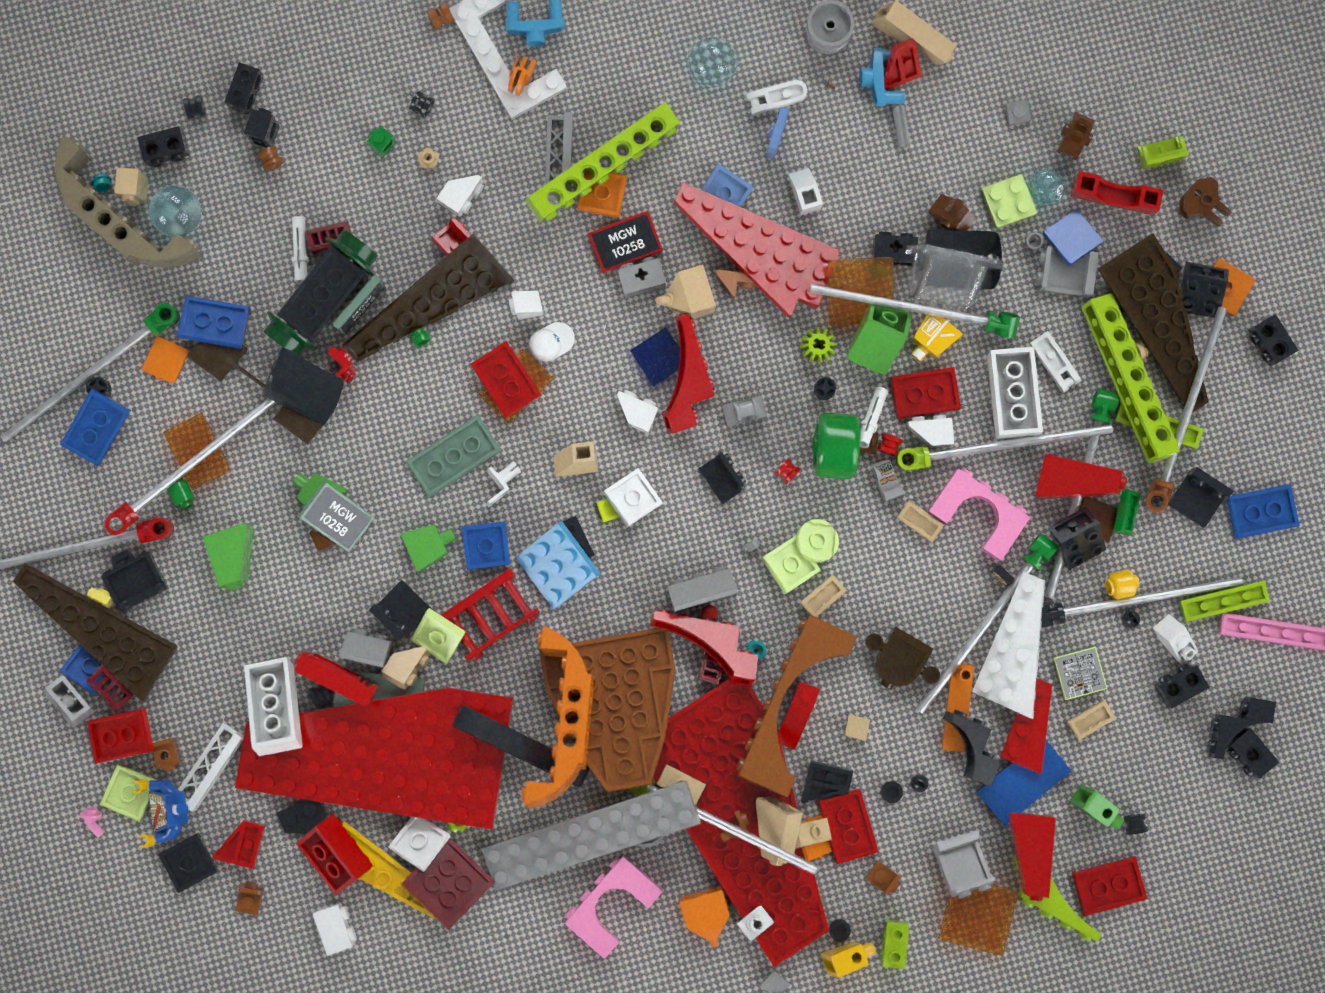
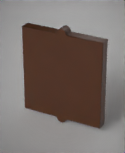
(1104, 514)

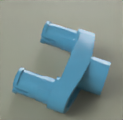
(534, 29)
(874, 78)

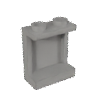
(1060, 279)
(963, 865)

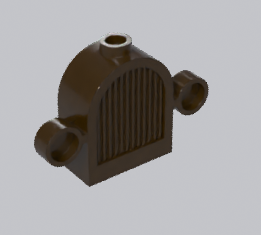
(901, 659)

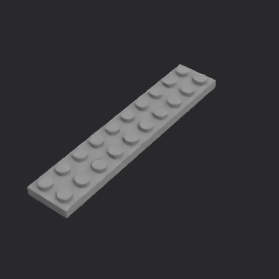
(591, 835)

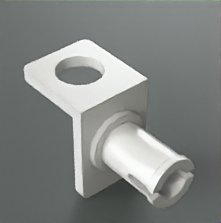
(501, 479)
(754, 923)

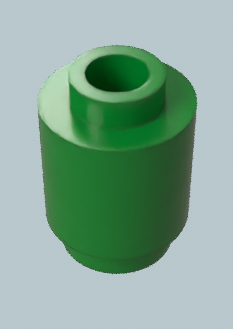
(181, 494)

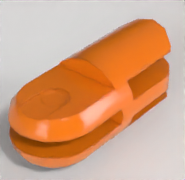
(520, 75)

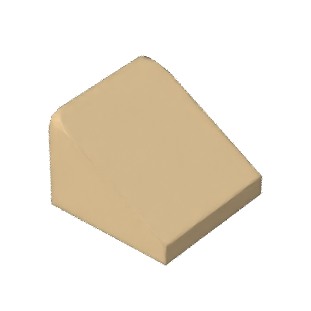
(857, 727)

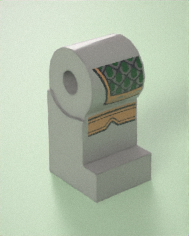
(887, 480)

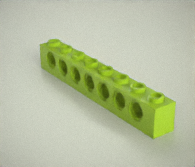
(661, 116)
(1123, 365)

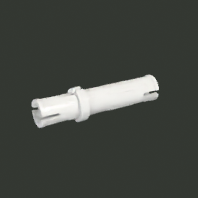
(299, 247)
(869, 425)

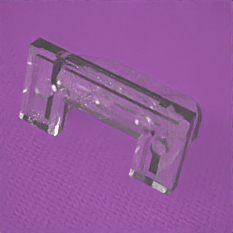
(947, 276)

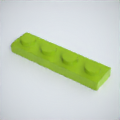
(1192, 435)
(1224, 601)

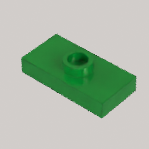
(1127, 512)

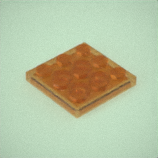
(862, 276)
(980, 919)

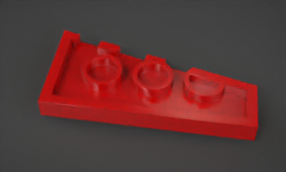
(1028, 736)

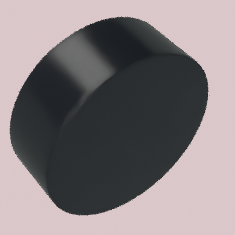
(891, 791)
(839, 930)

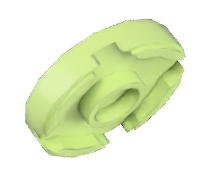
(817, 540)

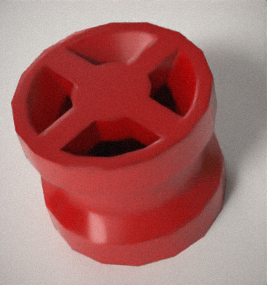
(889, 444)
(787, 471)

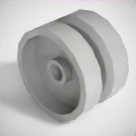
(839, 30)

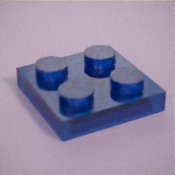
(658, 356)

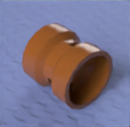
(445, 14)

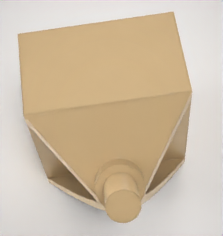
(690, 293)

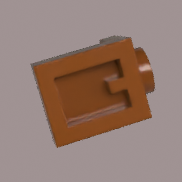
(743, 823)
(883, 878)
(249, 898)

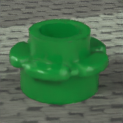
(420, 337)

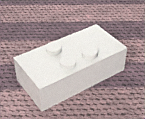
(1014, 393)
(273, 706)

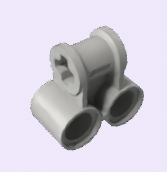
(744, 411)

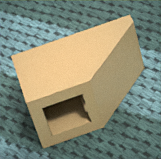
(576, 459)
(404, 665)

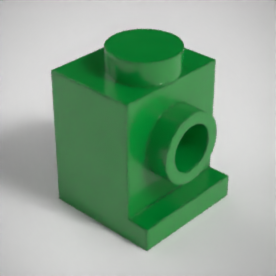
(381, 141)

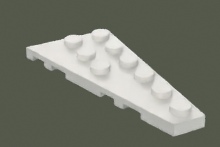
(1013, 658)

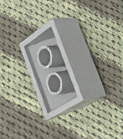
(702, 588)

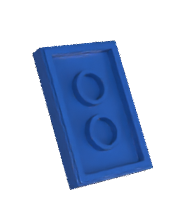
(213, 322)
(95, 427)
(1262, 511)

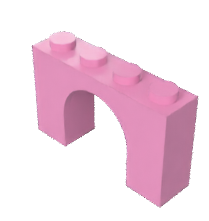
(1009, 519)
(584, 919)

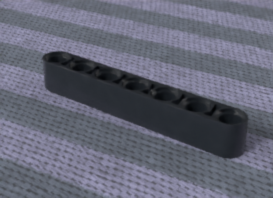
(509, 741)

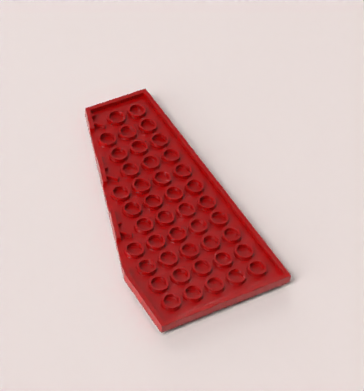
(706, 745)
(390, 758)

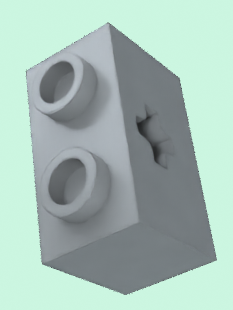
(653, 280)
(67, 701)

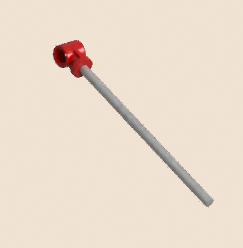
(127, 513)
(145, 531)

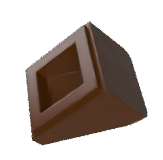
(321, 543)

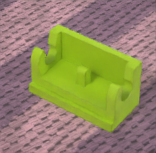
(1162, 152)

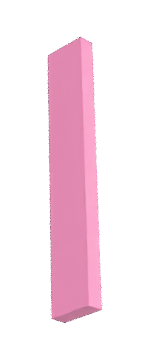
(1272, 631)

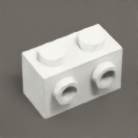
(334, 928)

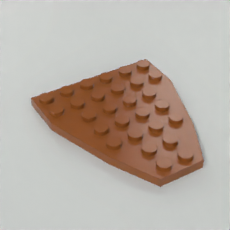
(629, 703)

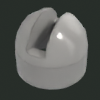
(1036, 244)

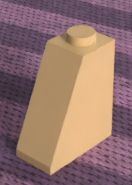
(778, 825)

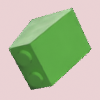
(879, 337)
(231, 555)

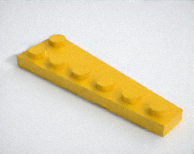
(387, 871)

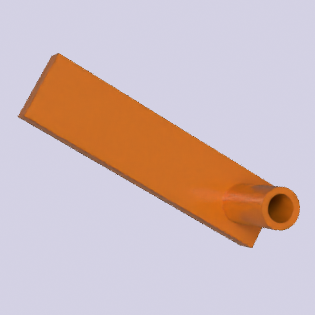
(958, 699)

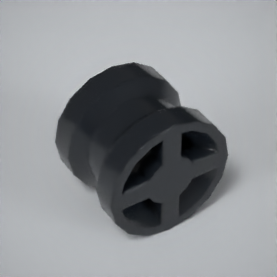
(421, 104)
(194, 107)
(96, 383)
(826, 385)
(320, 695)
(1135, 824)

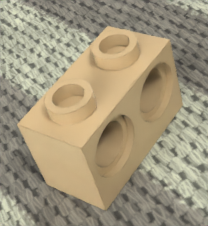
(131, 186)

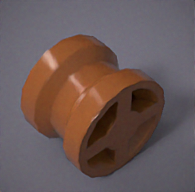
(270, 158)

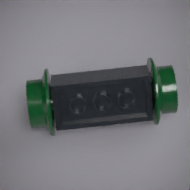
(321, 293)

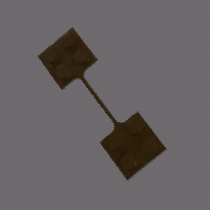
(220, 360)

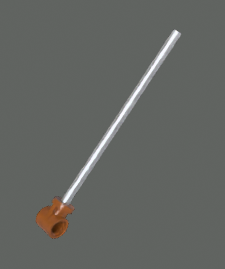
(1162, 487)

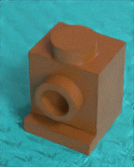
(171, 747)

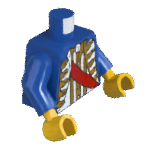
(167, 810)

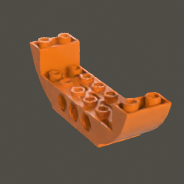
(568, 758)

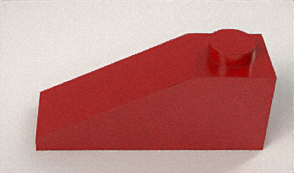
(797, 714)

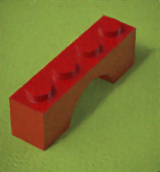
(1133, 198)

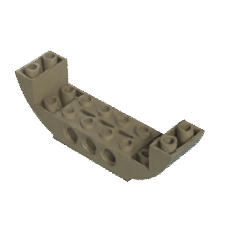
(97, 214)

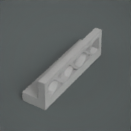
(567, 141)

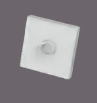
(632, 497)
(419, 842)

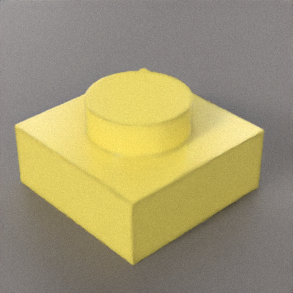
(100, 596)

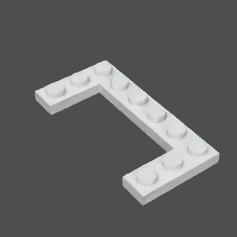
(467, 18)

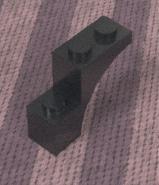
(1226, 727)
(979, 763)

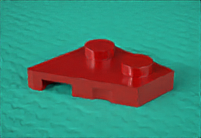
(902, 64)
(243, 845)

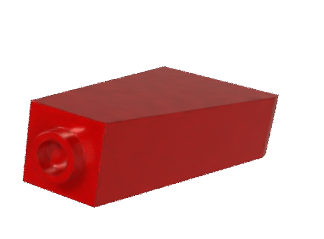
(1074, 478)
(1034, 848)

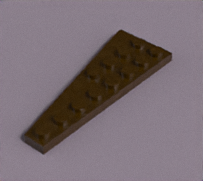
(451, 284)
(120, 645)

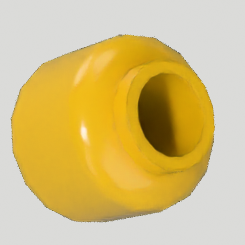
(1122, 584)

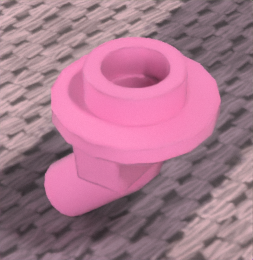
(90, 816)

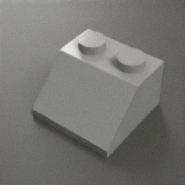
(366, 648)

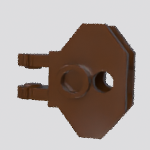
(1076, 135)
(1204, 201)
(952, 213)

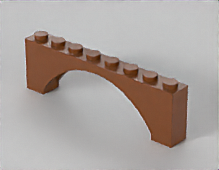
(763, 761)

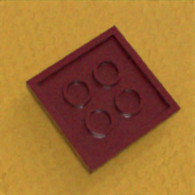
(448, 884)

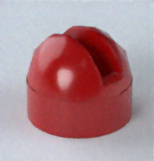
(709, 611)

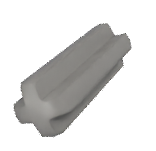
(901, 126)

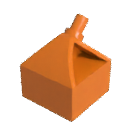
(705, 913)

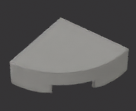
(774, 982)

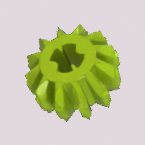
(817, 353)

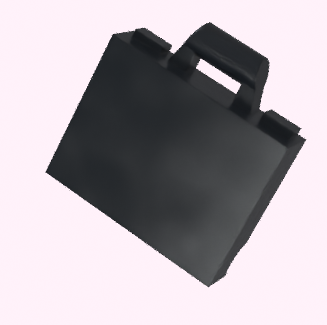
(134, 580)

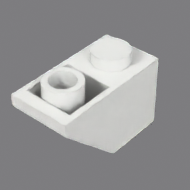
(805, 191)
(459, 193)
(525, 304)
(637, 412)
(933, 432)
(1175, 639)

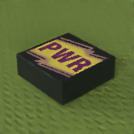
(1002, 575)

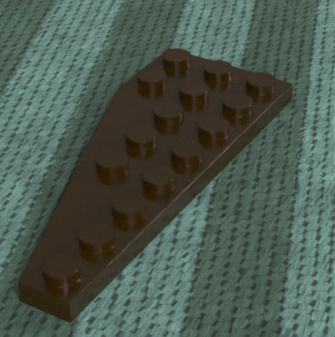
(1151, 298)

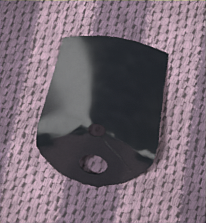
(972, 242)
(303, 387)

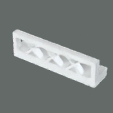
(217, 768)

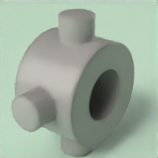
(752, 545)

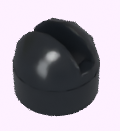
(1126, 620)
(916, 787)

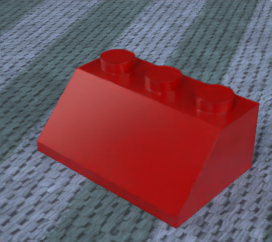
(334, 854)

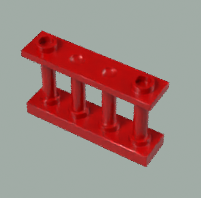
(488, 593)

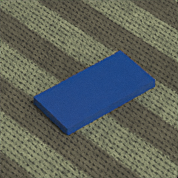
(1019, 787)

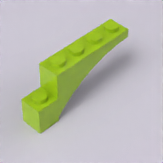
(1058, 907)

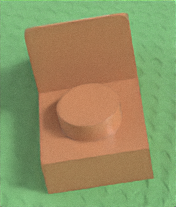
(730, 280)

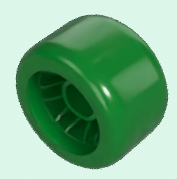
(836, 446)

